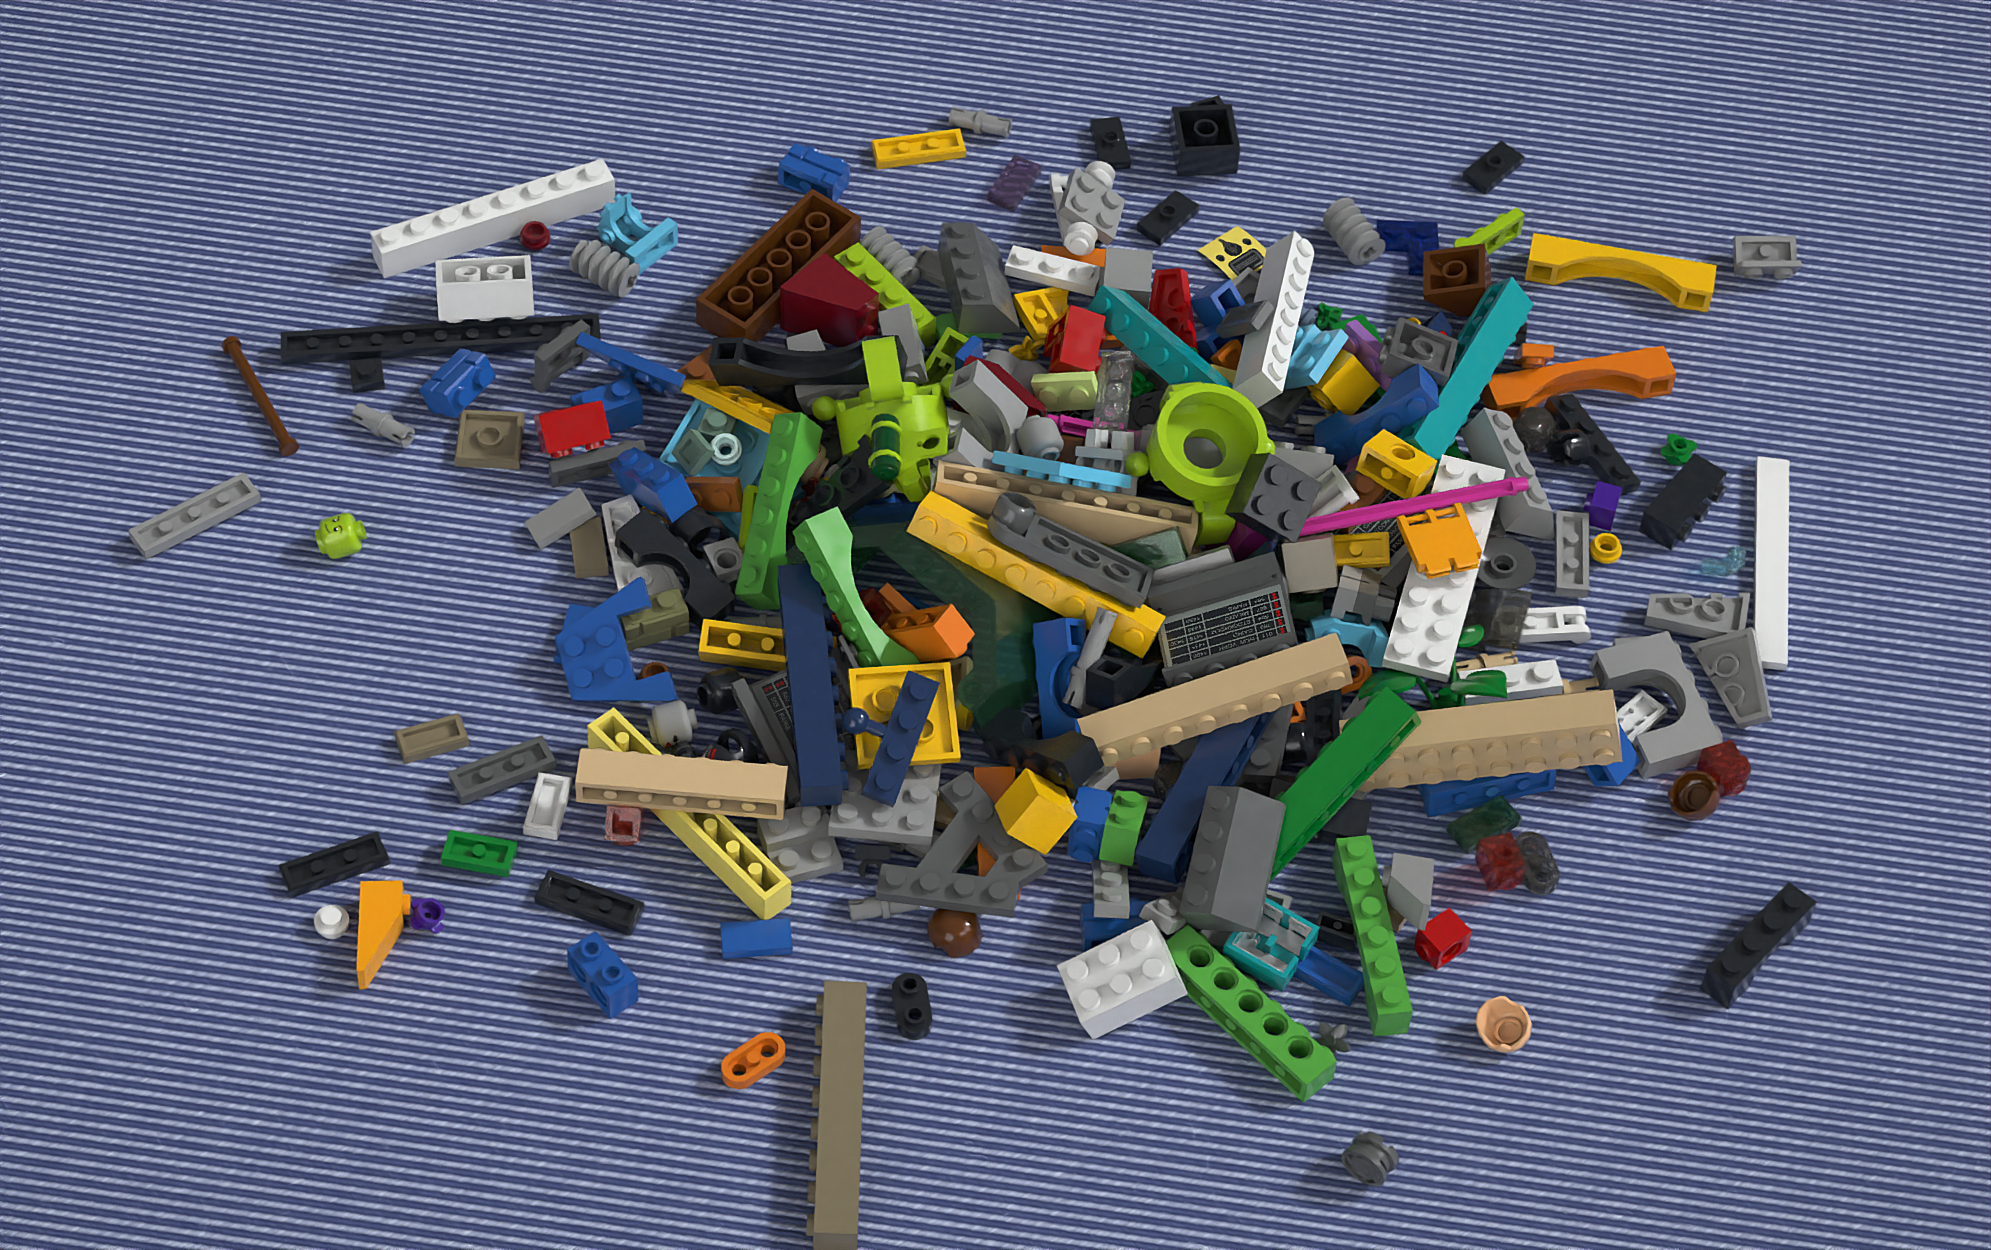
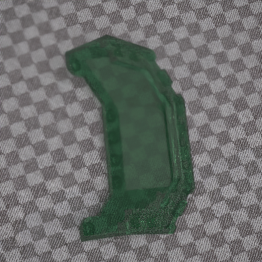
(998, 614)

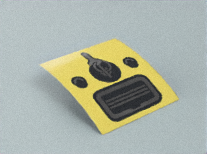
(1235, 252)

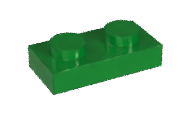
(479, 853)

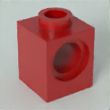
(1443, 939)

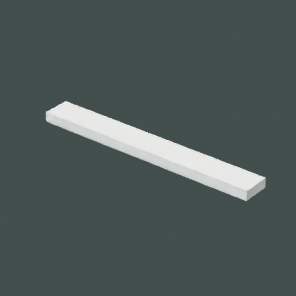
(1771, 561)

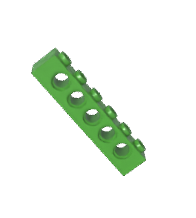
(1225, 1007)

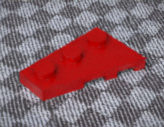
(1172, 303)

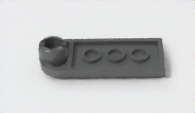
(1070, 553)

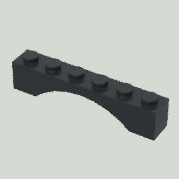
(755, 364)
(1119, 679)

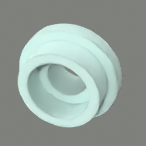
(726, 440)

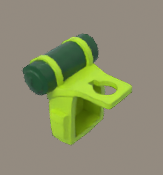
(901, 457)

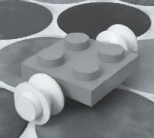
(1090, 207)

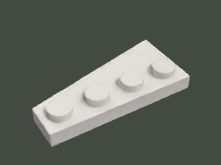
(657, 577)

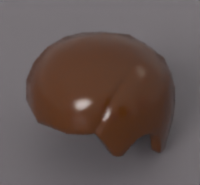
(1694, 795)
(954, 931)

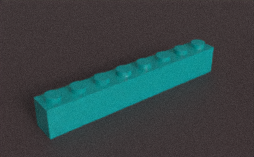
(1477, 355)

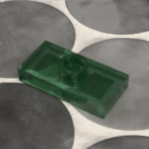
(1487, 820)

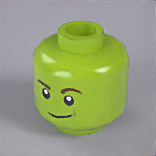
(340, 535)

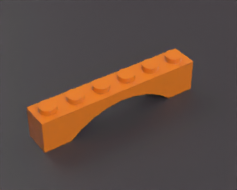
(1636, 373)

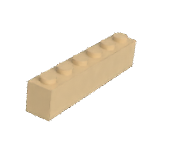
(681, 783)

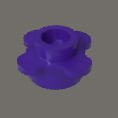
(433, 909)

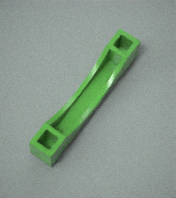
(790, 451)
(827, 548)
(1383, 974)

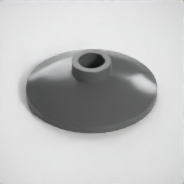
(1510, 556)

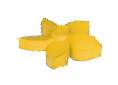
(1027, 350)

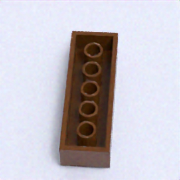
(748, 293)

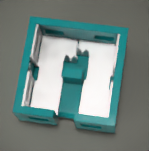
(1276, 948)

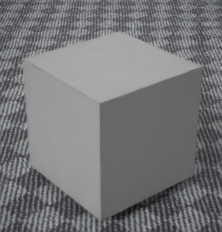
(1129, 272)

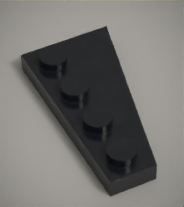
(847, 489)

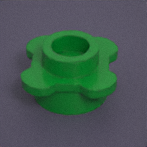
(1678, 449)

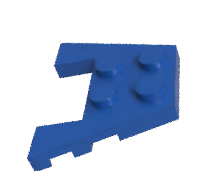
(598, 657)

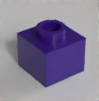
(1602, 505)

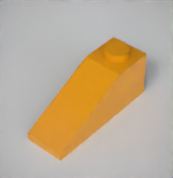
(380, 924)

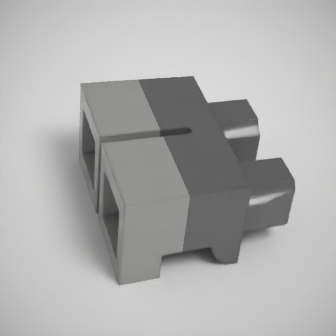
(1364, 595)

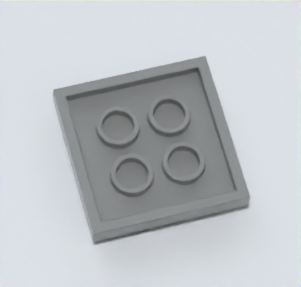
(909, 819)

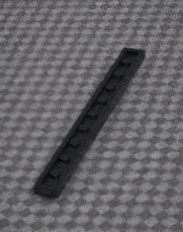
(427, 338)

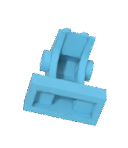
(622, 220)
(1351, 630)

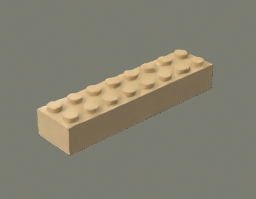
(1504, 740)

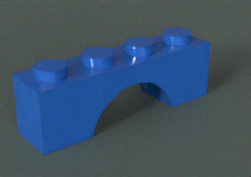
(1405, 401)
(1057, 649)

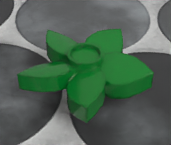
(1328, 315)
(1140, 385)

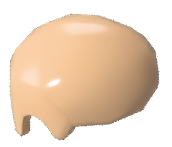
(1503, 1024)

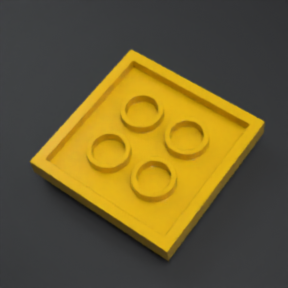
(876, 692)

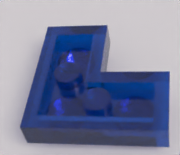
(1409, 237)

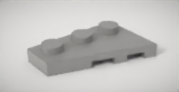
(1697, 616)
(1737, 674)

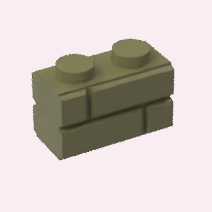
(661, 622)

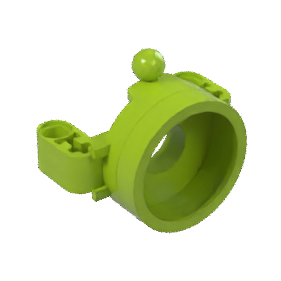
(913, 406)
(1211, 414)

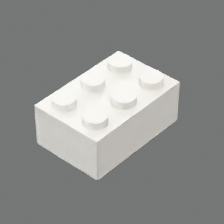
(484, 288)
(1122, 979)

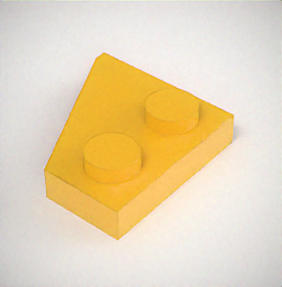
(1040, 309)

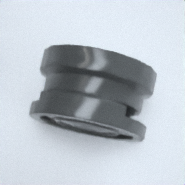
(1369, 1159)

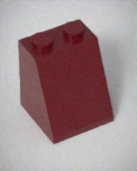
(831, 301)

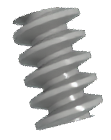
(1353, 232)
(891, 256)
(604, 268)

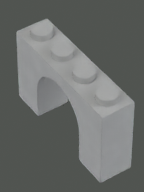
(893, 321)
(994, 410)
(1659, 664)

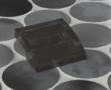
(1501, 615)

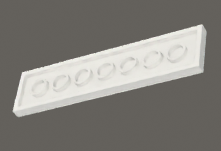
(1435, 608)

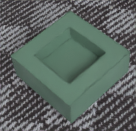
(716, 423)
(693, 452)

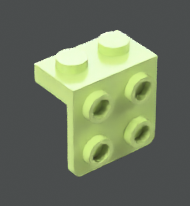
(1066, 390)

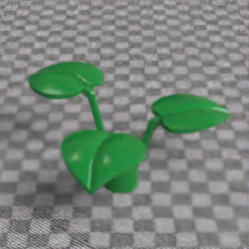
(1479, 683)

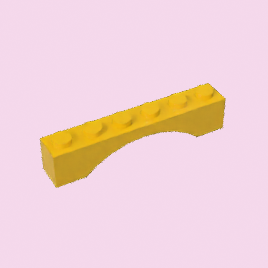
(1679, 280)

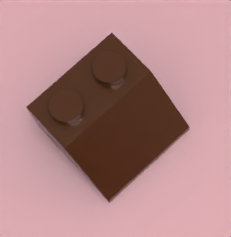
(1456, 278)

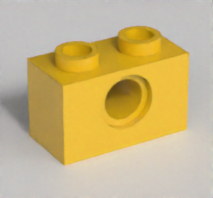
(1396, 465)

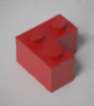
(1075, 341)
(572, 427)

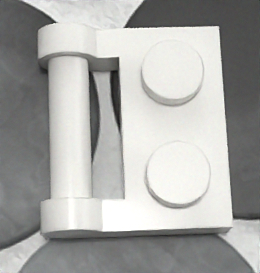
(1333, 493)

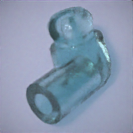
(1726, 566)

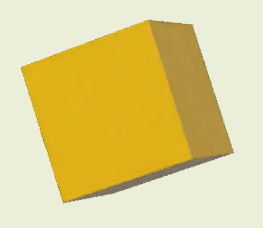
(1344, 385)
(1035, 811)

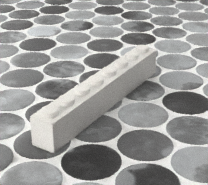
(492, 218)
(1268, 351)

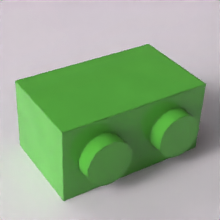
(1124, 827)

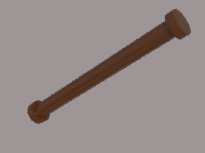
(287, 445)

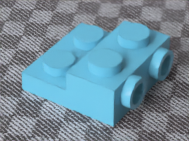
(1312, 355)

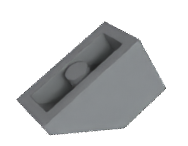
(1409, 887)

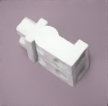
(1098, 456)

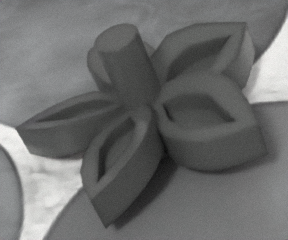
(1333, 1037)

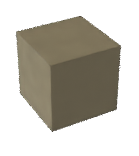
(1311, 563)

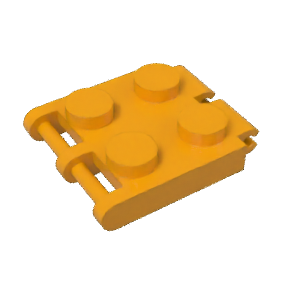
(1440, 542)

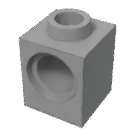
(725, 560)

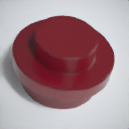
(534, 235)

